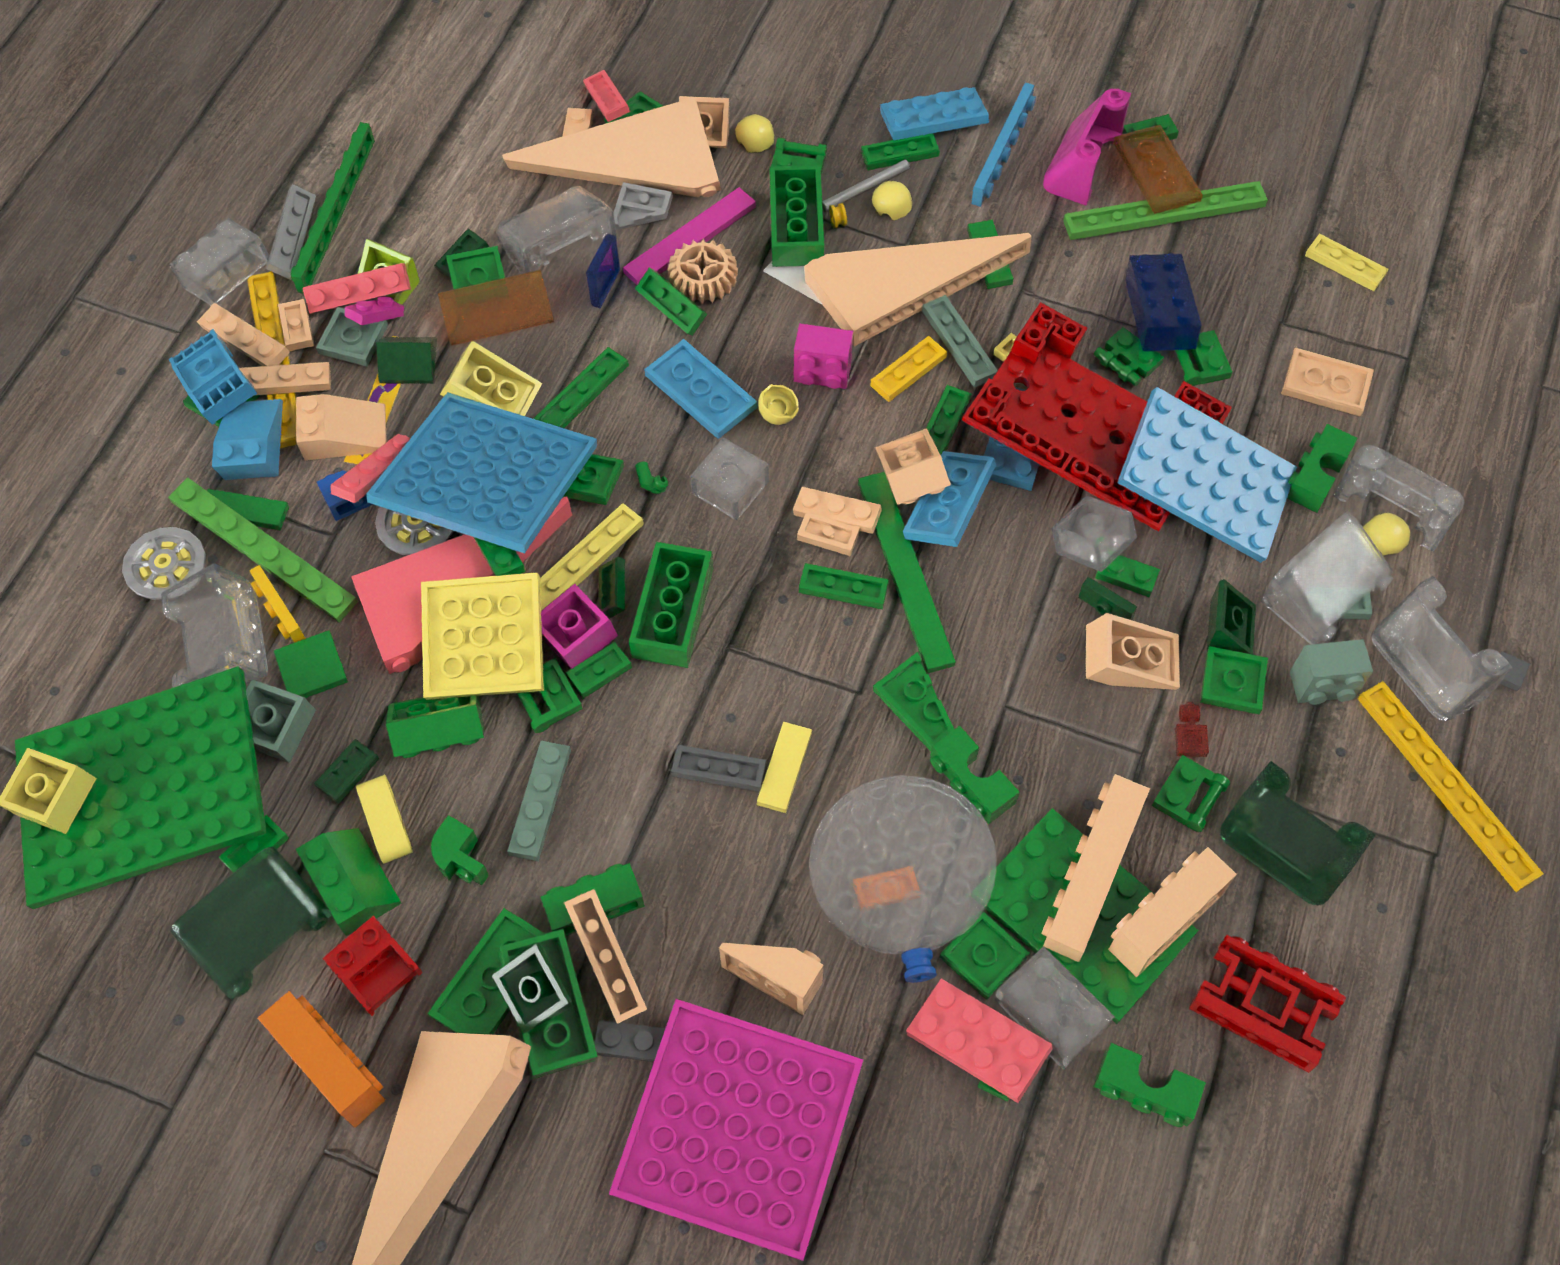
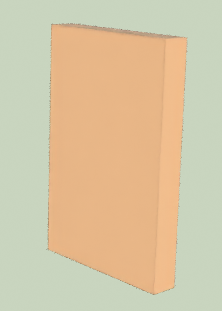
(1327, 382)

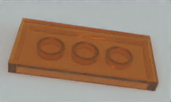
(1157, 169)
(495, 307)

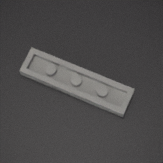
(291, 231)

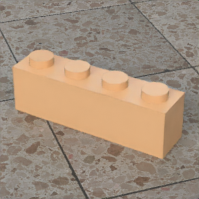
(605, 956)

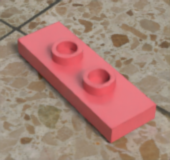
(606, 95)

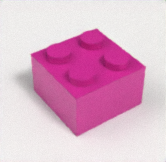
(822, 356)
(575, 627)

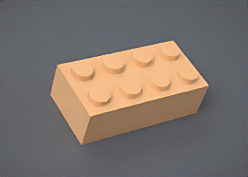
(1171, 910)

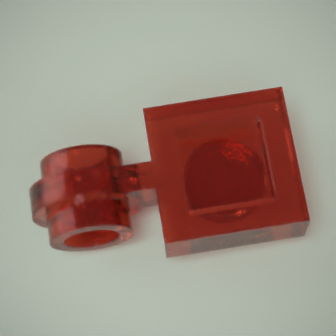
(1190, 737)

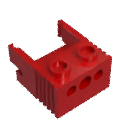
(371, 964)

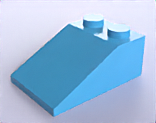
(249, 441)

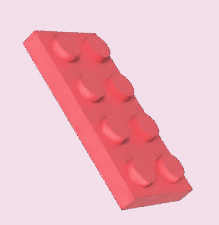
(979, 1040)

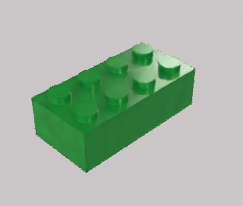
(796, 215)
(671, 605)
(566, 1038)

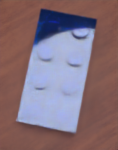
(1162, 302)

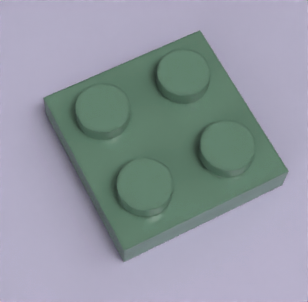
(350, 340)

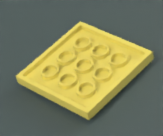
(482, 636)

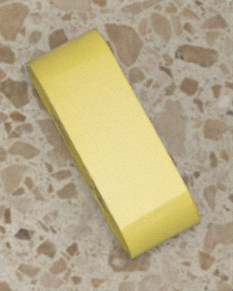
(384, 819)

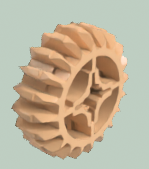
(718, 272)

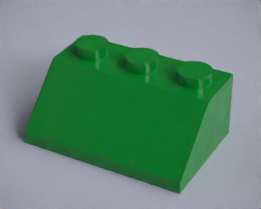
(433, 724)
(348, 878)

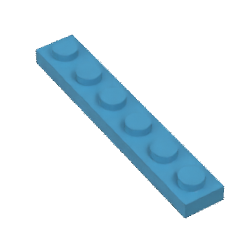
(1001, 149)

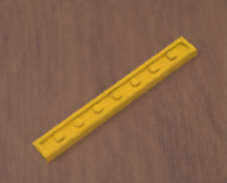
(267, 320)
(1450, 787)

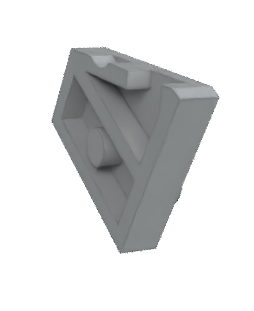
(640, 205)

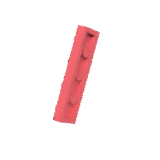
(356, 288)
(362, 477)

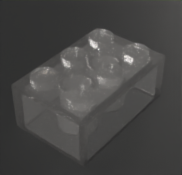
(220, 261)
(1054, 1007)

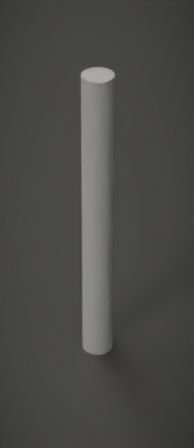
(866, 184)

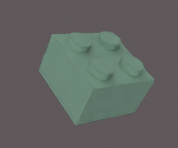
(1330, 671)
(277, 719)

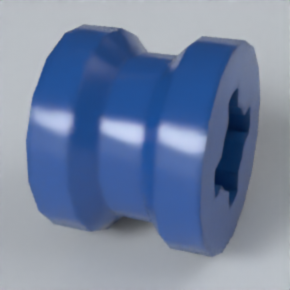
(918, 965)

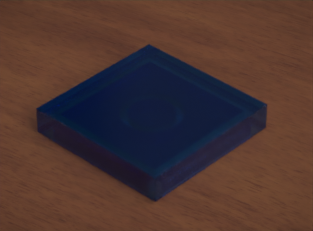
(603, 270)

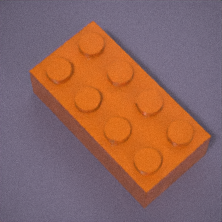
(323, 1057)

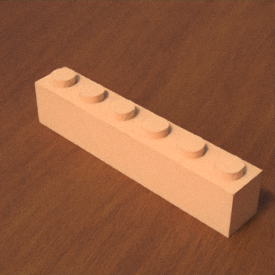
(1096, 868)

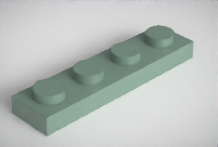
(959, 340)
(539, 801)

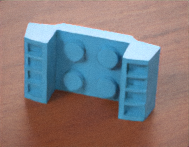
(212, 377)

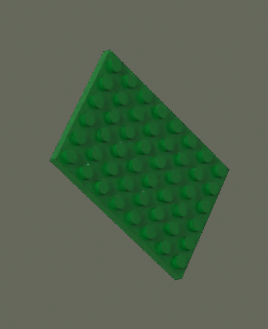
(168, 787)

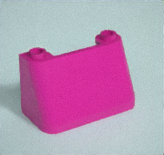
(1075, 161)

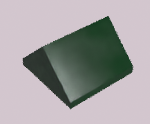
(406, 359)
(1231, 620)
(532, 988)

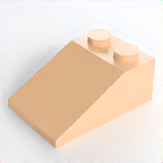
(338, 426)
(913, 467)
(1131, 654)
(777, 971)

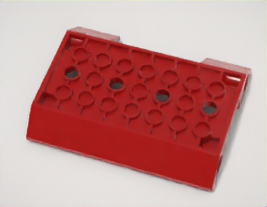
(1076, 445)

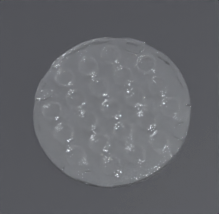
(902, 864)

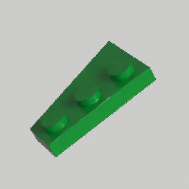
(912, 698)

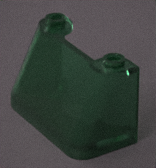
(1292, 841)
(248, 920)

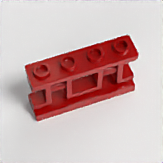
(1257, 1024)

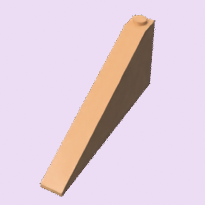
(649, 149)
(887, 285)
(444, 1113)

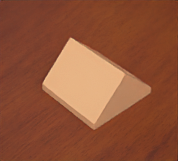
(715, 119)

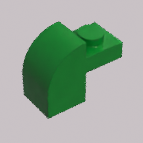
(451, 849)

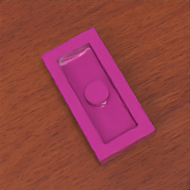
(374, 311)

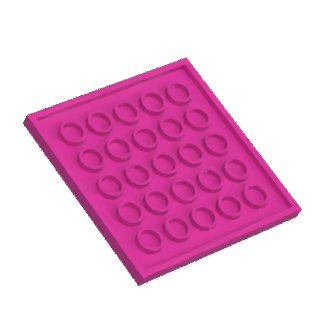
(737, 1129)

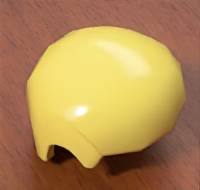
(755, 133)
(892, 199)
(778, 404)
(1388, 533)

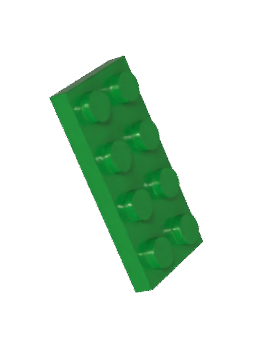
(472, 997)

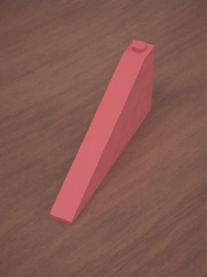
(393, 590)

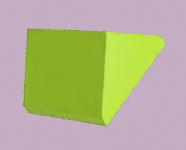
(379, 256)

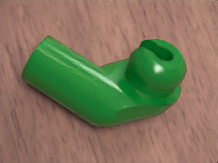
(649, 482)

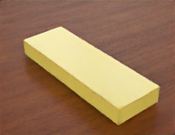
(1346, 262)
(784, 767)

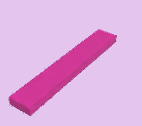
(703, 226)

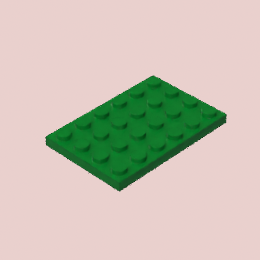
(1025, 897)

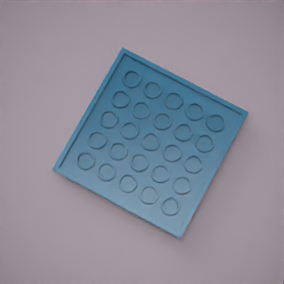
(483, 472)

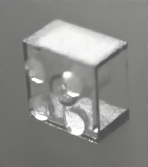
(730, 478)
(1094, 533)

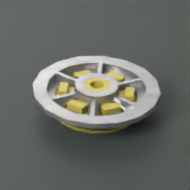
(408, 534)
(162, 560)

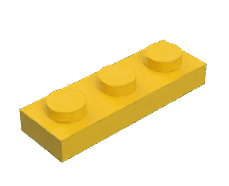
(908, 368)
(275, 605)

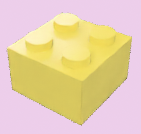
(46, 790)

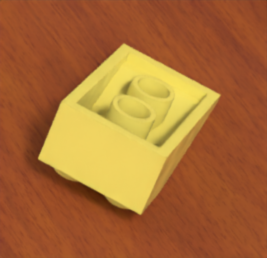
(491, 381)

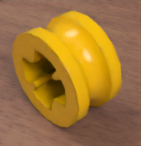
(838, 215)

